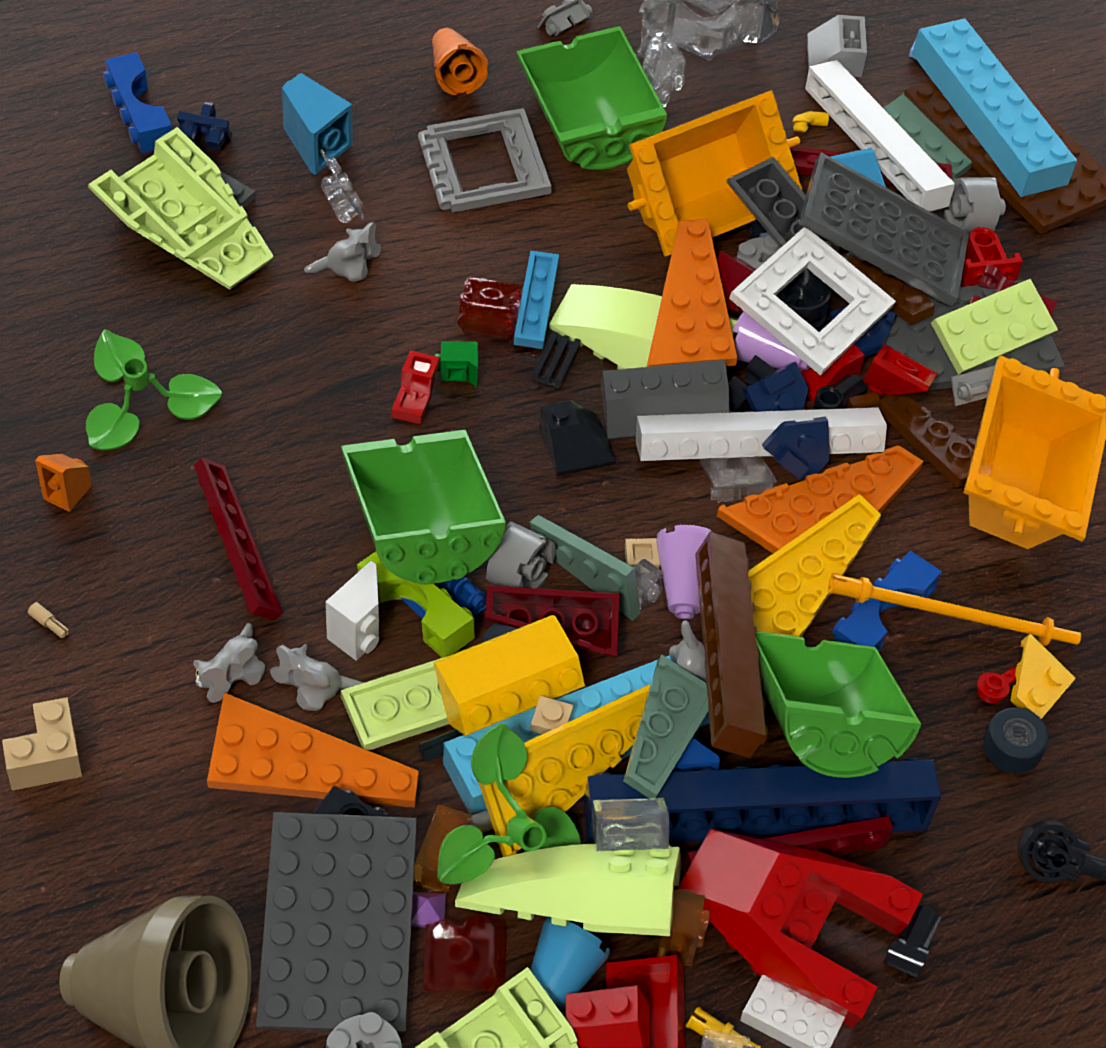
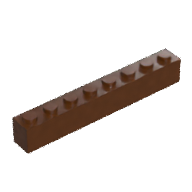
(730, 646)

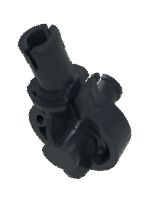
(1057, 854)

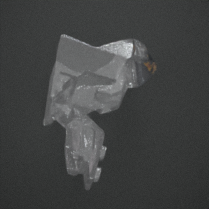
(674, 25)

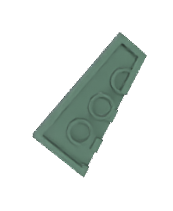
(927, 135)
(592, 565)
(668, 722)

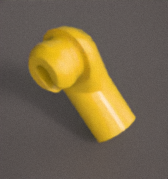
(809, 118)

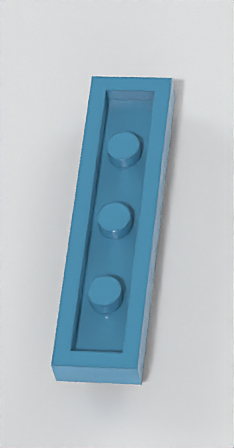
(536, 299)

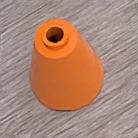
(458, 62)

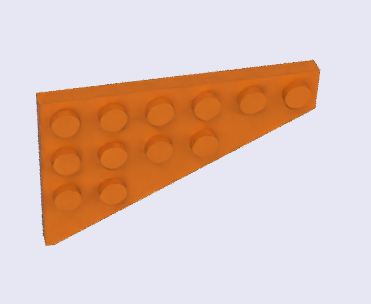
(790, 510)

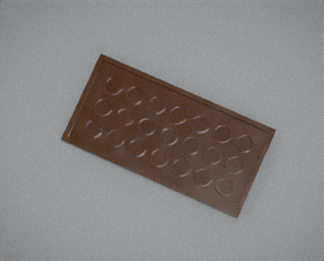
(1043, 209)

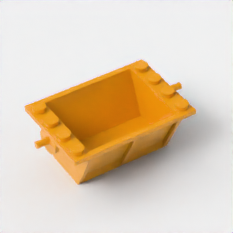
(688, 166)
(1035, 456)

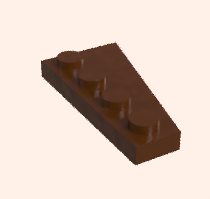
(910, 302)
(931, 437)

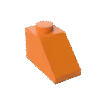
(63, 479)

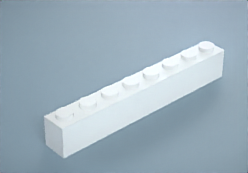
(874, 128)
(744, 432)

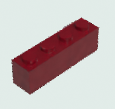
(585, 616)

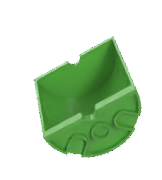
(594, 97)
(426, 505)
(835, 704)

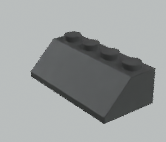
(772, 199)
(662, 391)

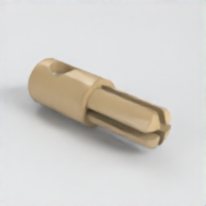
(47, 619)

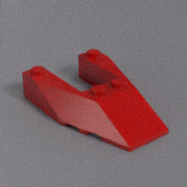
(777, 898)

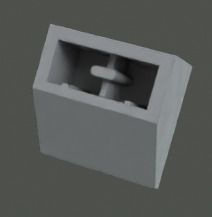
(840, 40)

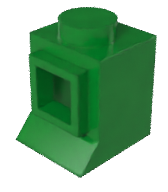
(458, 361)

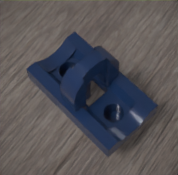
(205, 124)

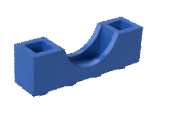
(128, 81)
(909, 576)

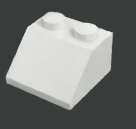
(354, 614)

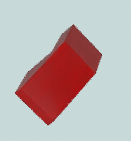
(416, 387)

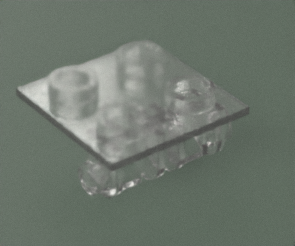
(338, 192)
(733, 473)

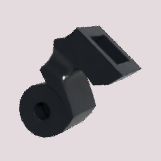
(755, 371)

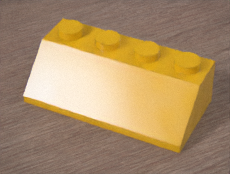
(507, 675)

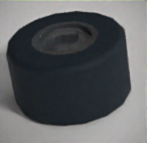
(1015, 740)

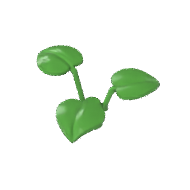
(121, 357)
(464, 851)

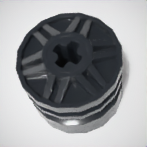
(808, 298)

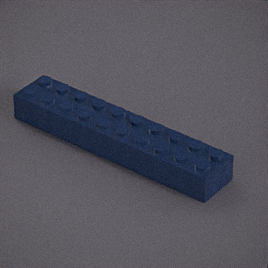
(780, 799)

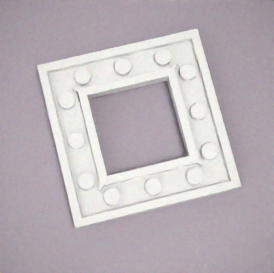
(817, 349)

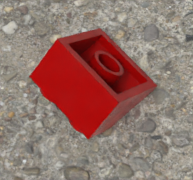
(610, 1018)

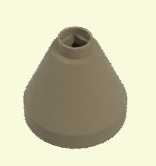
(166, 976)

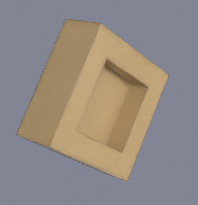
(641, 548)
(550, 715)

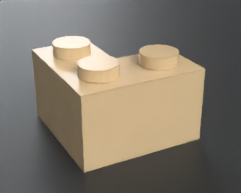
(49, 753)

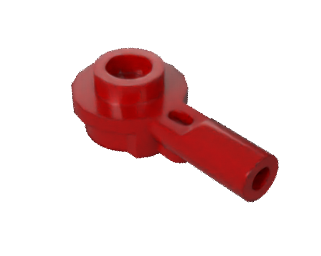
(995, 687)

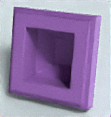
(427, 908)

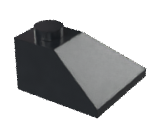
(574, 438)

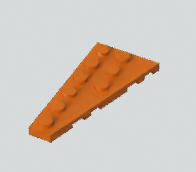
(693, 308)
(283, 757)

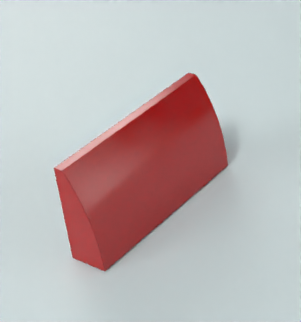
(663, 987)

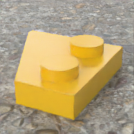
(1039, 678)

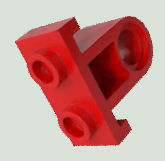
(986, 249)

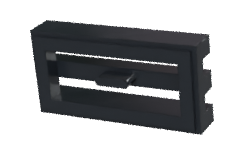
(562, 344)

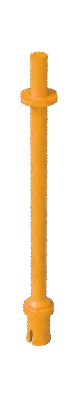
(863, 590)

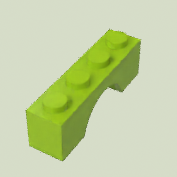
(445, 624)

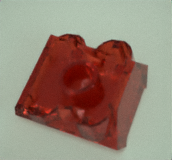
(489, 306)
(464, 955)

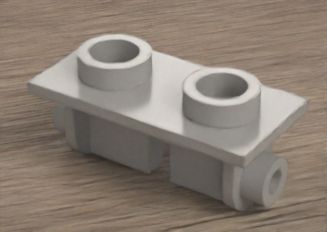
(557, 18)
(972, 385)

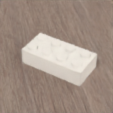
(790, 1016)

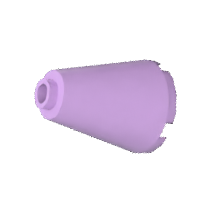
(756, 340)
(678, 563)

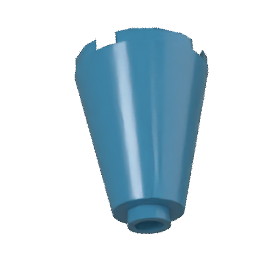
(566, 960)

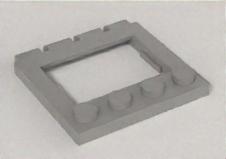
(521, 149)

